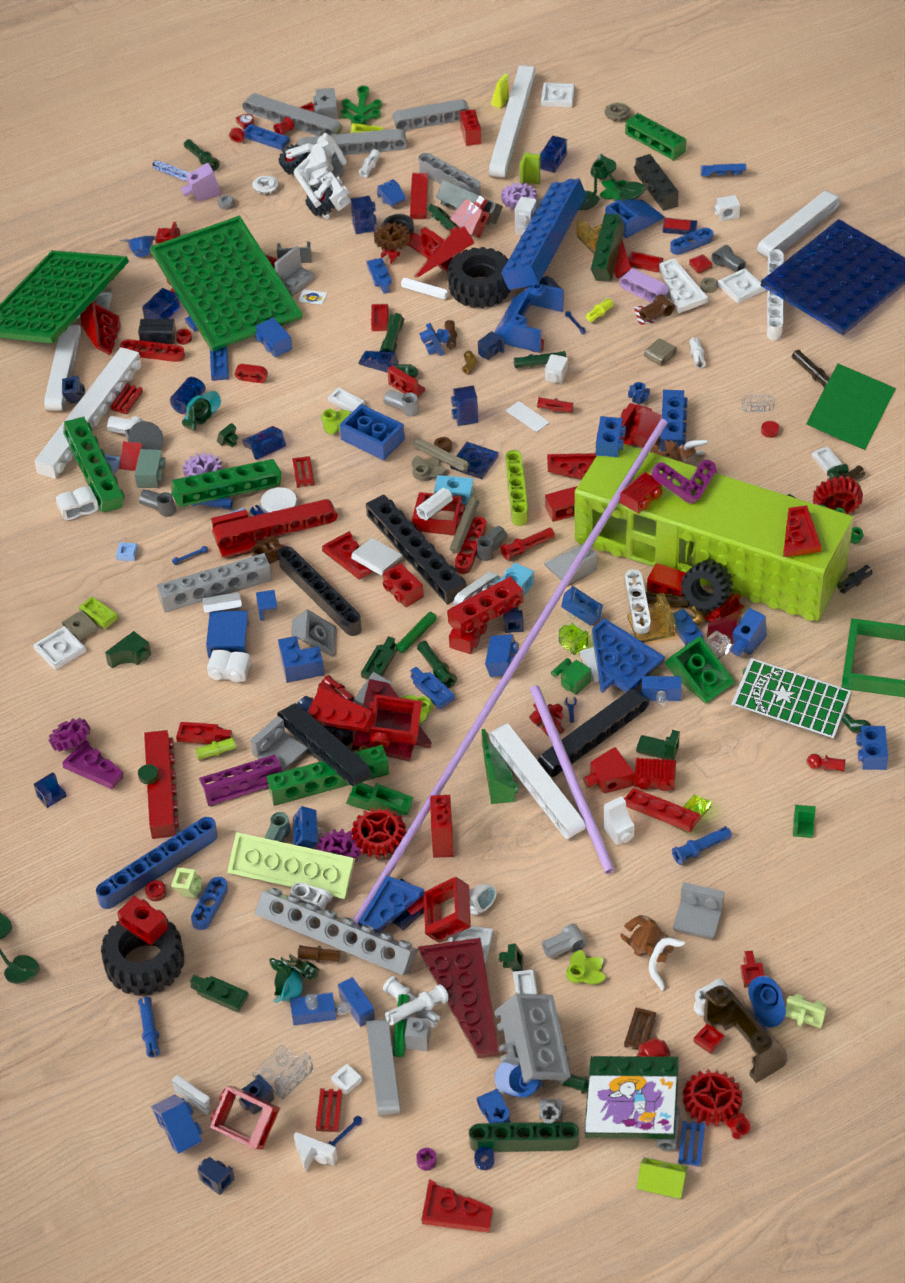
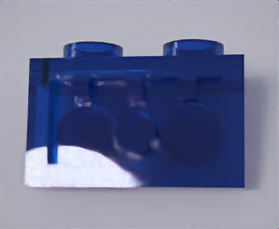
(265, 442)

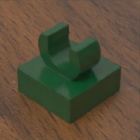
(228, 435)
(512, 958)

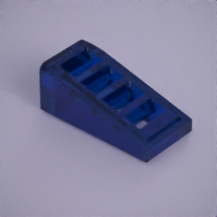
(383, 361)

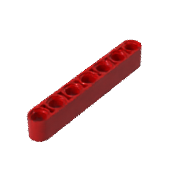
(274, 523)

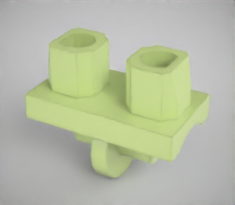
(805, 1011)

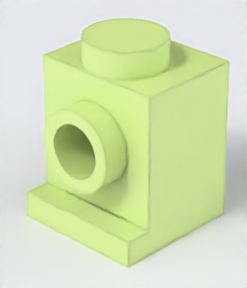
(192, 884)

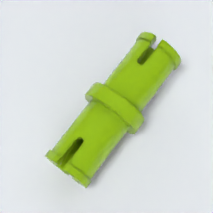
(215, 748)

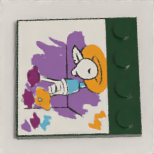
(632, 1097)

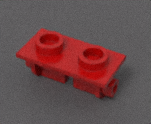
(730, 606)

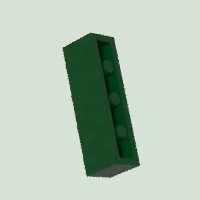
(607, 247)

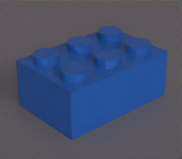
(372, 432)

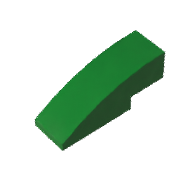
(367, 796)

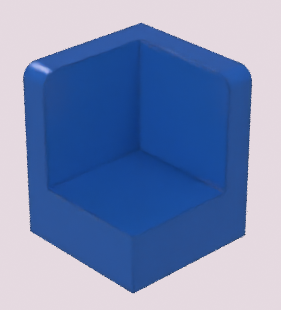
(266, 601)

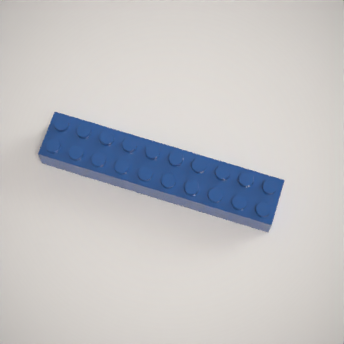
(544, 234)

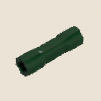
(394, 327)

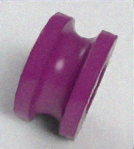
(431, 1163)

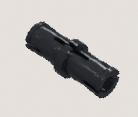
(854, 579)

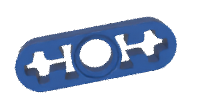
(681, 245)
(209, 894)

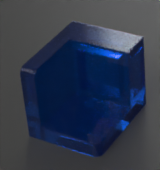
(49, 790)

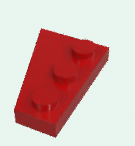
(570, 464)
(800, 533)
(341, 550)
(452, 1210)

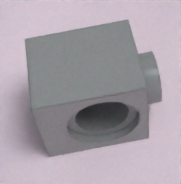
(417, 1034)

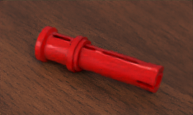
(520, 545)

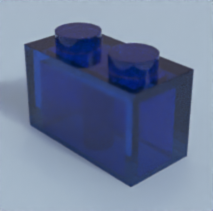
(465, 405)

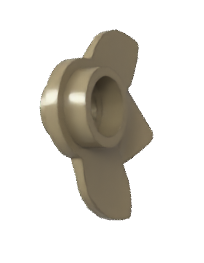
(426, 468)

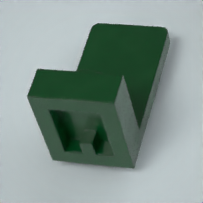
(660, 748)

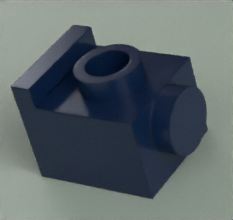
(490, 345)
(73, 389)
(513, 621)
(259, 1088)
(215, 1175)

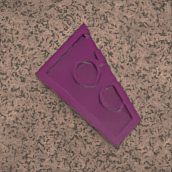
(91, 765)

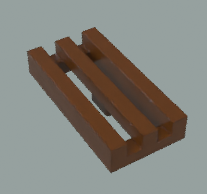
(635, 1044)

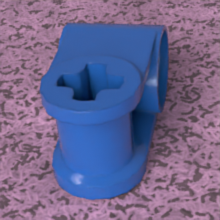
(494, 1107)

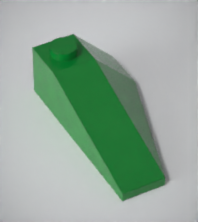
(499, 777)

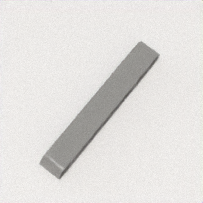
(302, 119)
(365, 141)

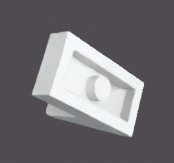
(313, 1149)

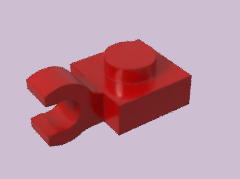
(750, 969)

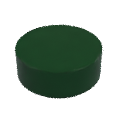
(148, 774)

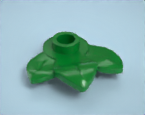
(611, 190)

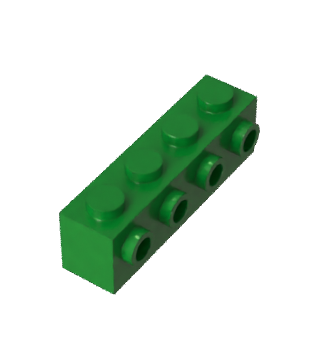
(655, 136)

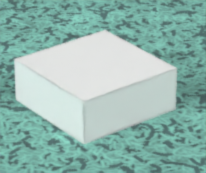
(346, 1079)

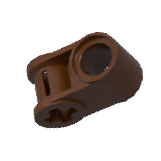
(268, 548)

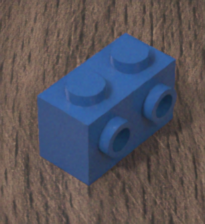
(273, 337)
(500, 654)

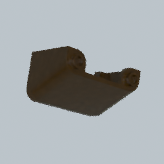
(728, 1010)

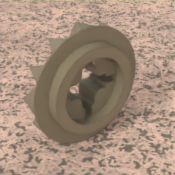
(622, 109)

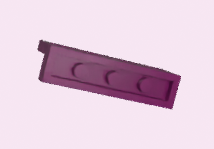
(242, 781)

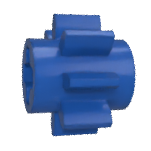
(639, 393)

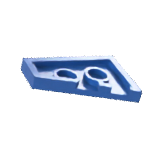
(389, 903)

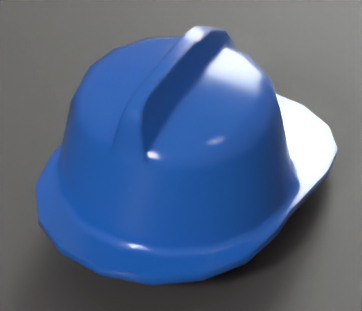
(141, 245)
(767, 1001)
(510, 1081)

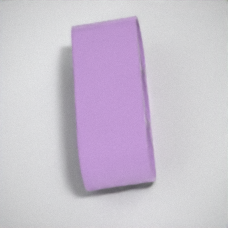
(643, 285)

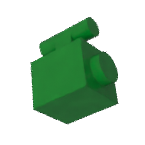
(573, 675)

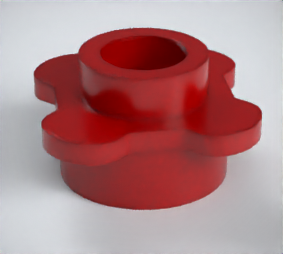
(744, 1125)

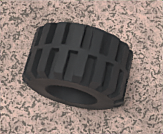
(697, 595)

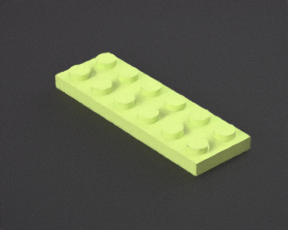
(290, 864)

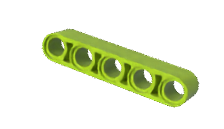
(516, 488)

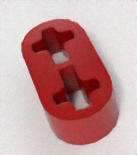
(251, 373)

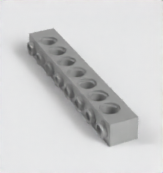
(269, 909)

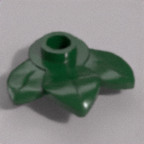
(305, 968)

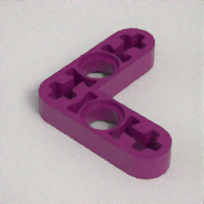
(686, 485)

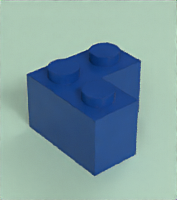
(299, 663)
(175, 1118)

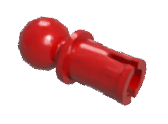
(815, 761)

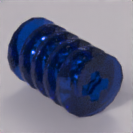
(183, 395)

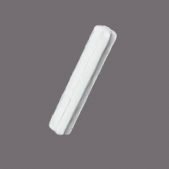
(424, 288)

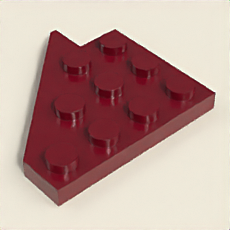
(389, 720)

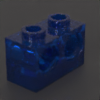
(553, 154)
(363, 214)
(161, 305)

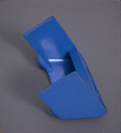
(514, 323)

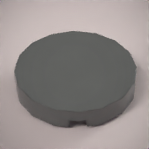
(147, 434)

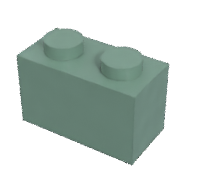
(149, 468)

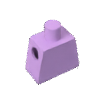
(202, 184)

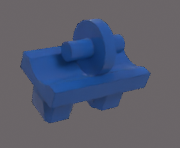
(437, 338)

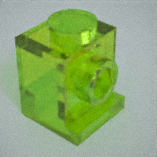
(573, 638)

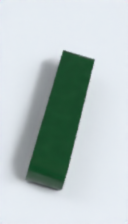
(533, 1131)

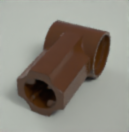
(660, 306)

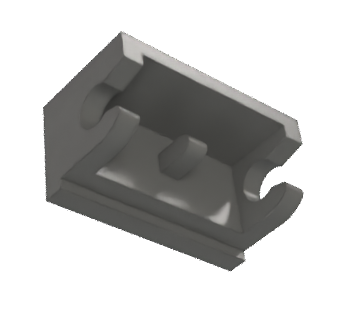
(305, 252)

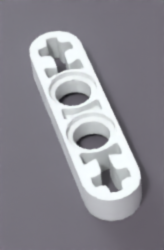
(476, 587)
(637, 601)

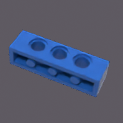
(674, 413)

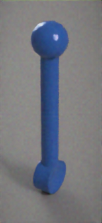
(176, 560)

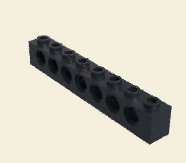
(415, 548)

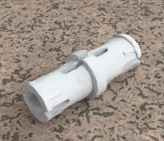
(373, 157)
(697, 352)

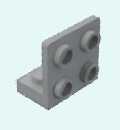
(291, 272)
(275, 741)
(699, 910)

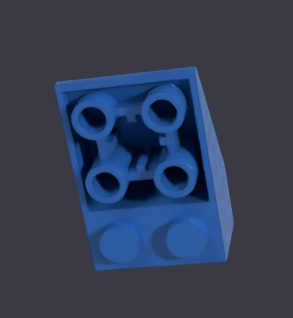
(635, 215)

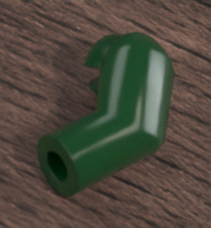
(409, 369)
(838, 469)
(854, 725)

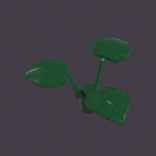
(602, 169)
(23, 966)

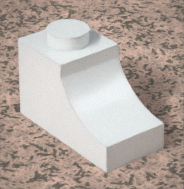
(617, 821)

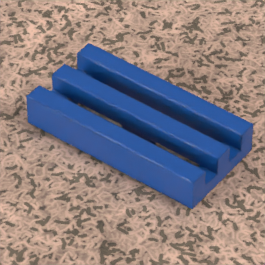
(692, 1127)

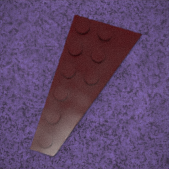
(462, 972)

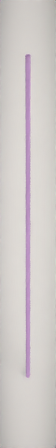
(512, 668)

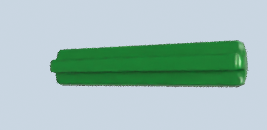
(416, 632)
(400, 1028)

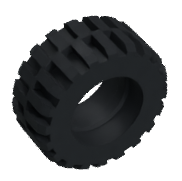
(478, 291)
(147, 975)

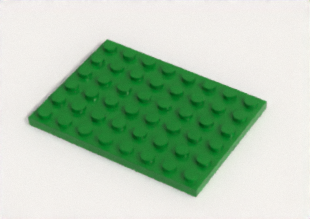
(225, 282)
(56, 294)

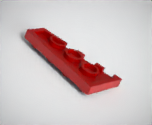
(339, 712)

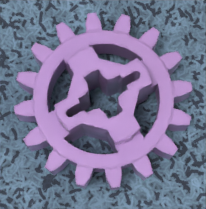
(512, 194)
(201, 464)

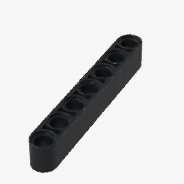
(320, 591)
(596, 730)
(324, 745)

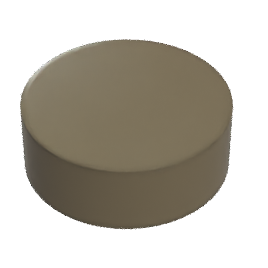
(708, 285)

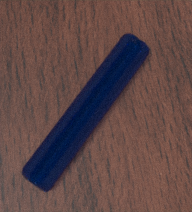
(171, 170)

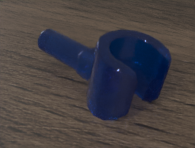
(570, 708)

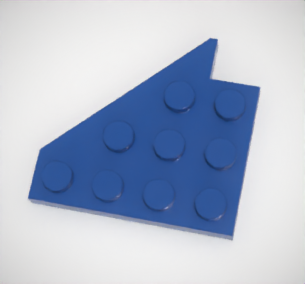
(621, 657)

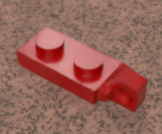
(201, 733)

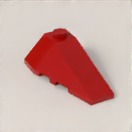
(453, 244)
(100, 326)

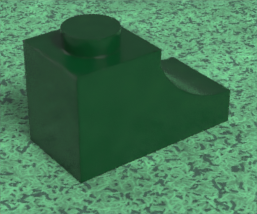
(128, 650)

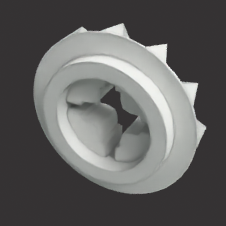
(260, 184)

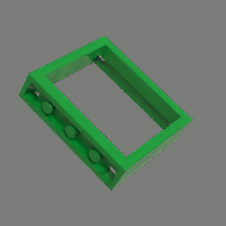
(870, 683)

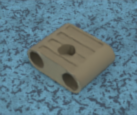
(660, 351)
(80, 625)

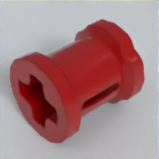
(286, 125)

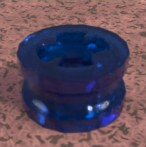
(479, 1154)

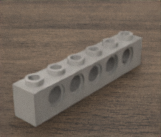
(214, 582)

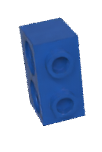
(609, 436)
(873, 747)

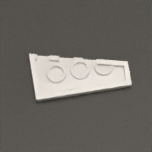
(681, 286)

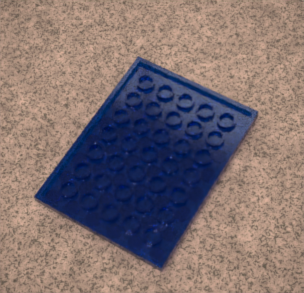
(838, 277)

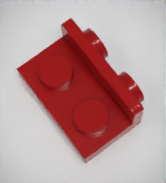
(404, 382)

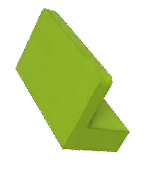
(530, 169)
(661, 1177)

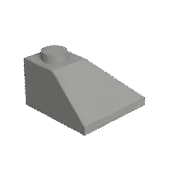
(561, 563)
(315, 631)

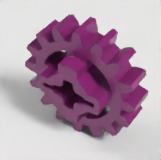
(69, 734)
(340, 844)

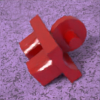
(555, 711)

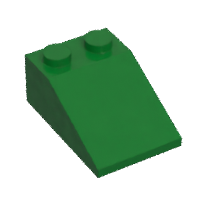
(700, 670)

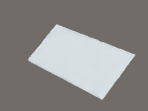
(527, 416)

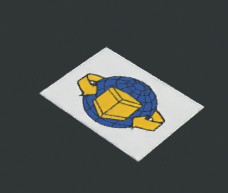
(313, 297)

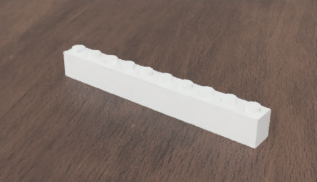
(92, 407)

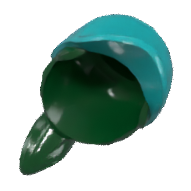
(201, 409)
(287, 981)

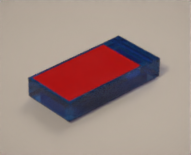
(679, 226)

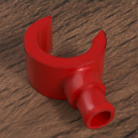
(392, 254)

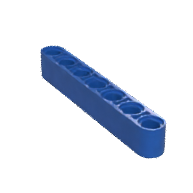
(156, 862)

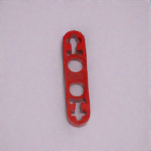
(171, 352)
(470, 545)

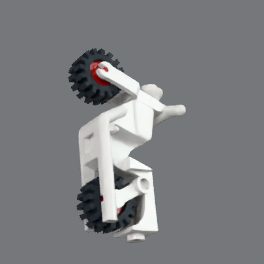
(316, 175)

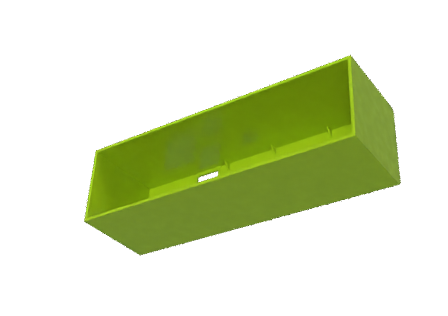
(727, 524)

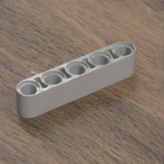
(429, 115)
(440, 170)
(383, 1067)

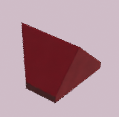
(725, 625)

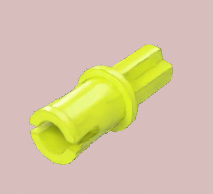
(599, 310)

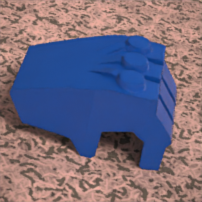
(391, 193)

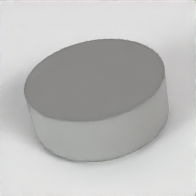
(226, 202)

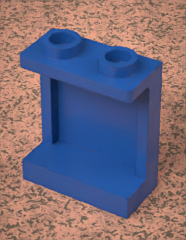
(227, 631)

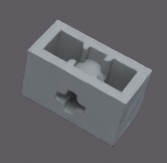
(325, 102)

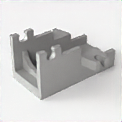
(533, 1037)

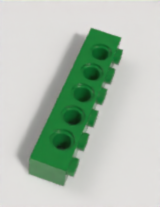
(93, 464)
(226, 482)
(320, 777)

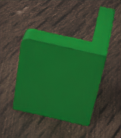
(804, 821)

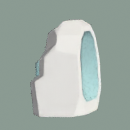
(481, 898)

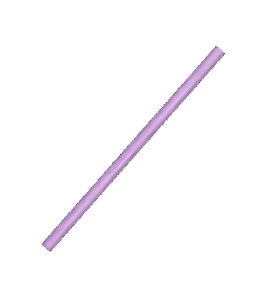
(572, 780)

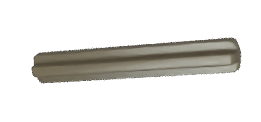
(441, 454)
(464, 525)

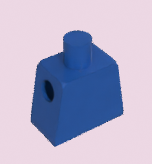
(749, 633)

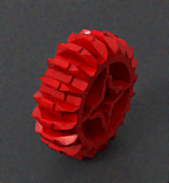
(839, 493)
(378, 824)
(700, 1103)

